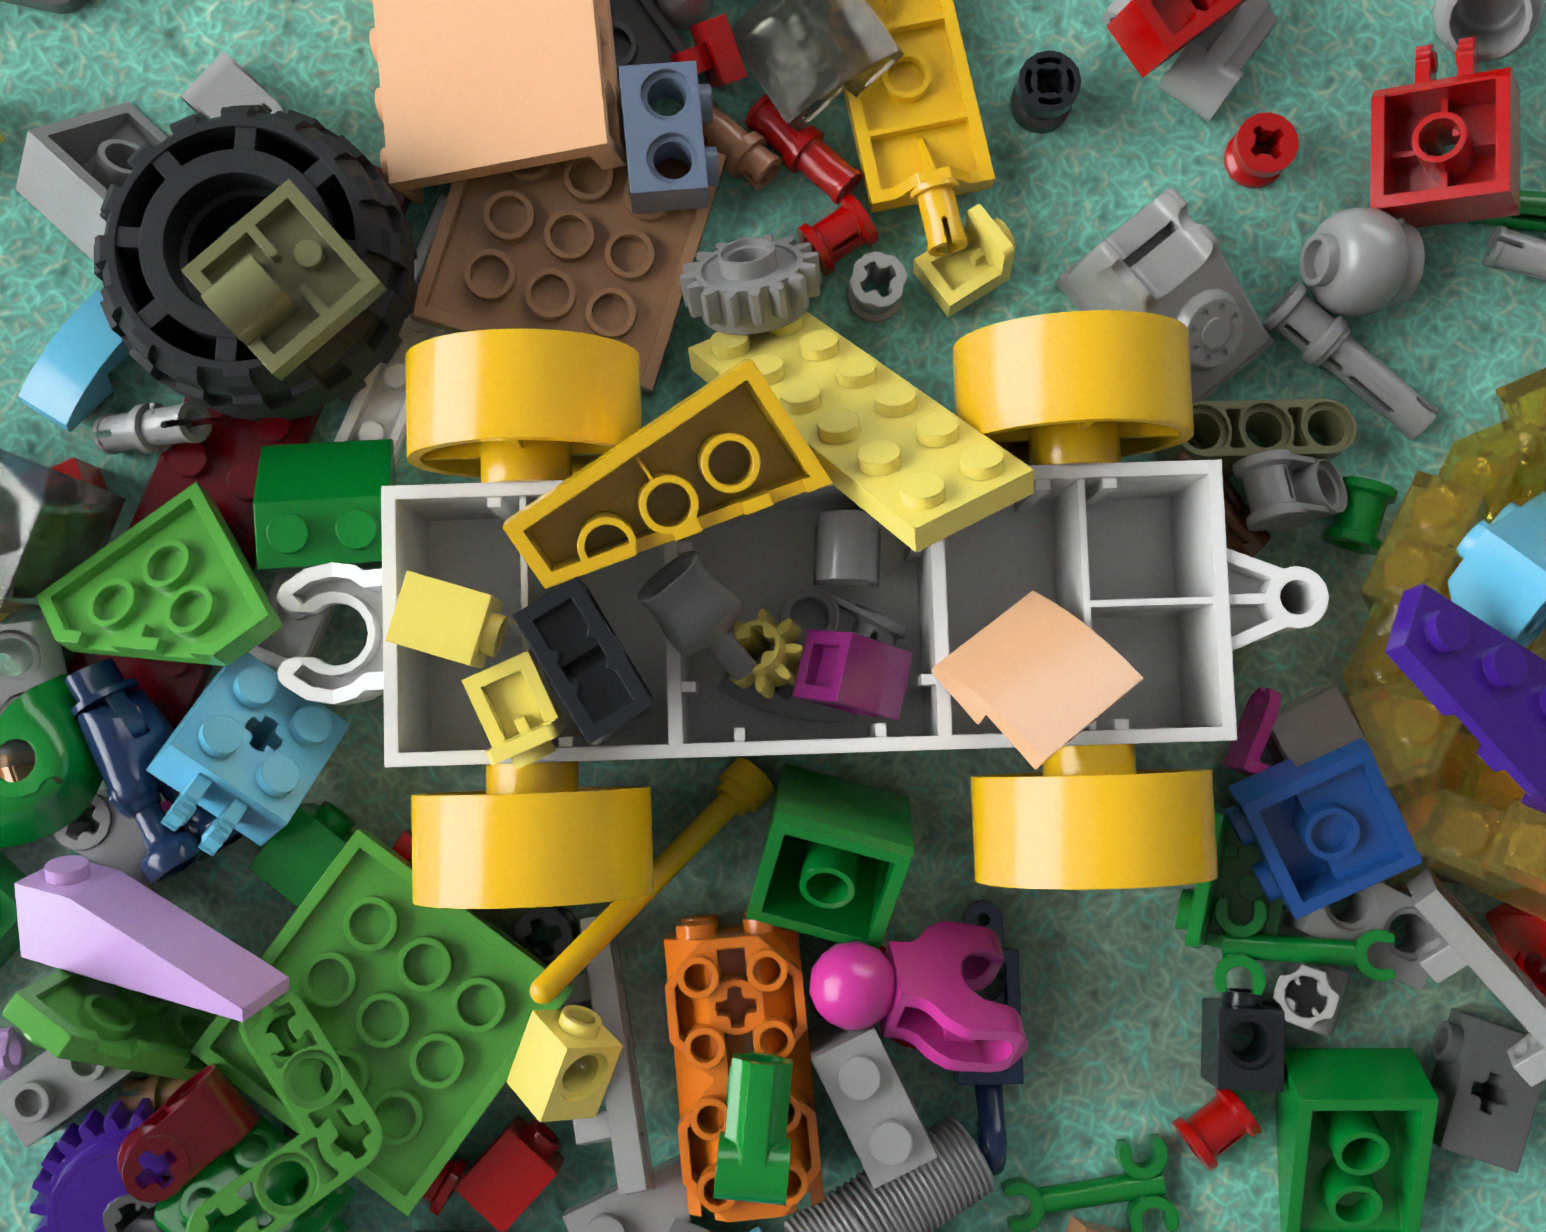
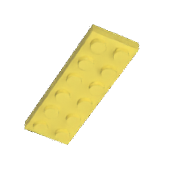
(876, 432)

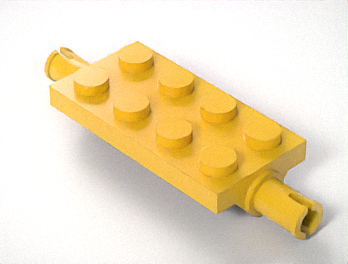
(922, 122)

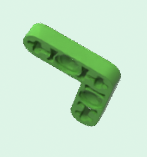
(311, 1147)

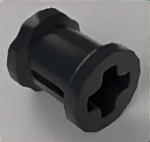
(551, 916)

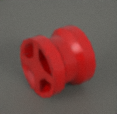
(1256, 165)

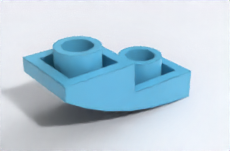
(74, 367)

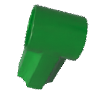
(754, 1146)

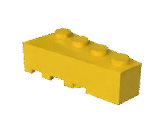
(685, 471)

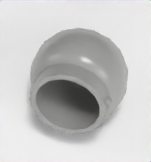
(1498, 24)
(1362, 262)

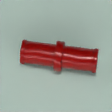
(804, 151)

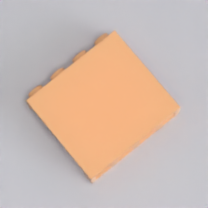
(493, 88)

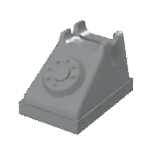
(1175, 270)

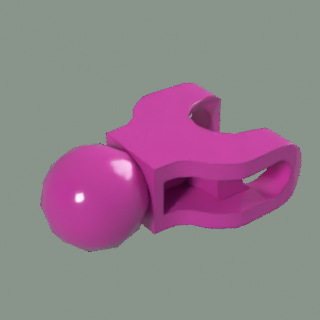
(925, 995)

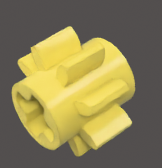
(776, 666)

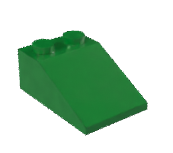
(1353, 1140)

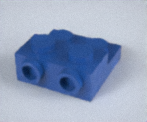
(1321, 828)

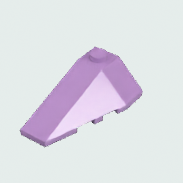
(131, 937)

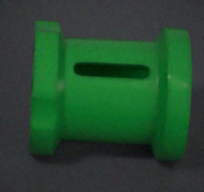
(1361, 521)

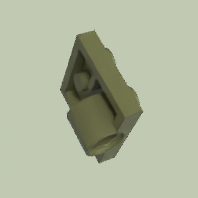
(283, 280)

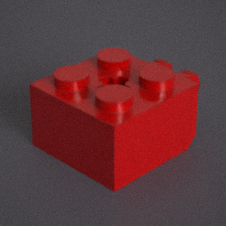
(1419, 119)

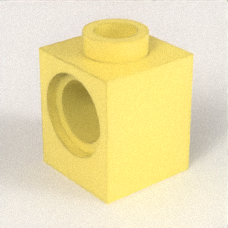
(447, 621)
(564, 1063)

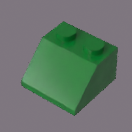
(321, 504)

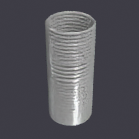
(913, 1201)

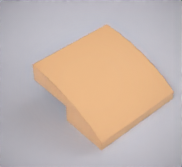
(1037, 676)

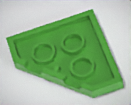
(164, 591)
(109, 1025)

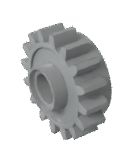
(751, 284)

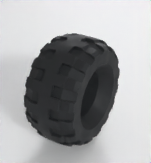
(186, 198)

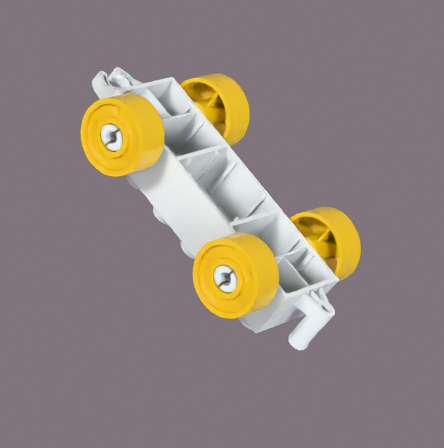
(1108, 540)

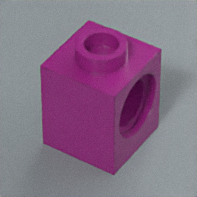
(853, 674)

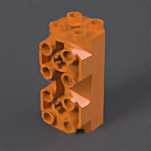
(728, 995)

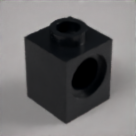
(1258, 1065)

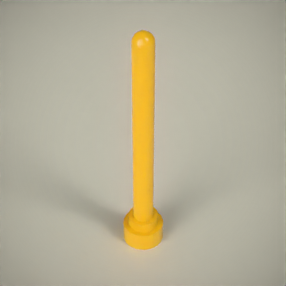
(741, 790)

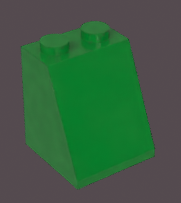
(832, 858)

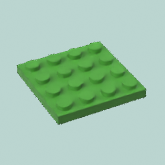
(412, 1004)

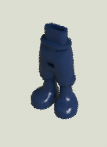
(124, 737)

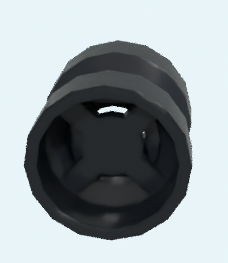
(1039, 106)

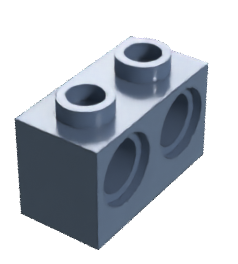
(657, 138)

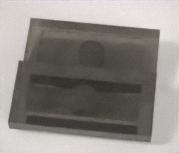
(813, 52)

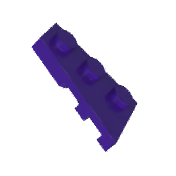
(1479, 678)

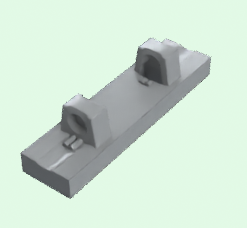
(1466, 943)
(625, 1118)

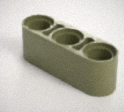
(1278, 424)

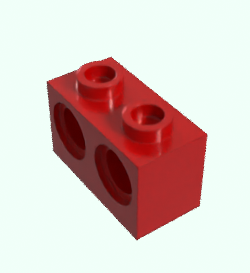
(1160, 28)

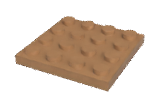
(564, 255)

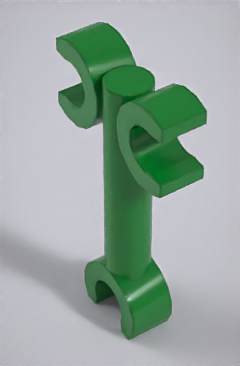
(1243, 946)
(1141, 1186)

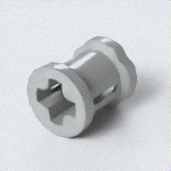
(882, 269)

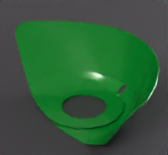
(38, 803)

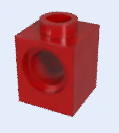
(512, 1172)

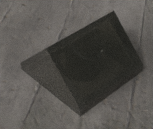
(47, 528)

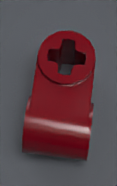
(190, 1131)

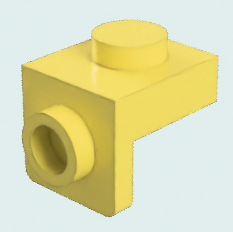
(975, 270)
(516, 710)

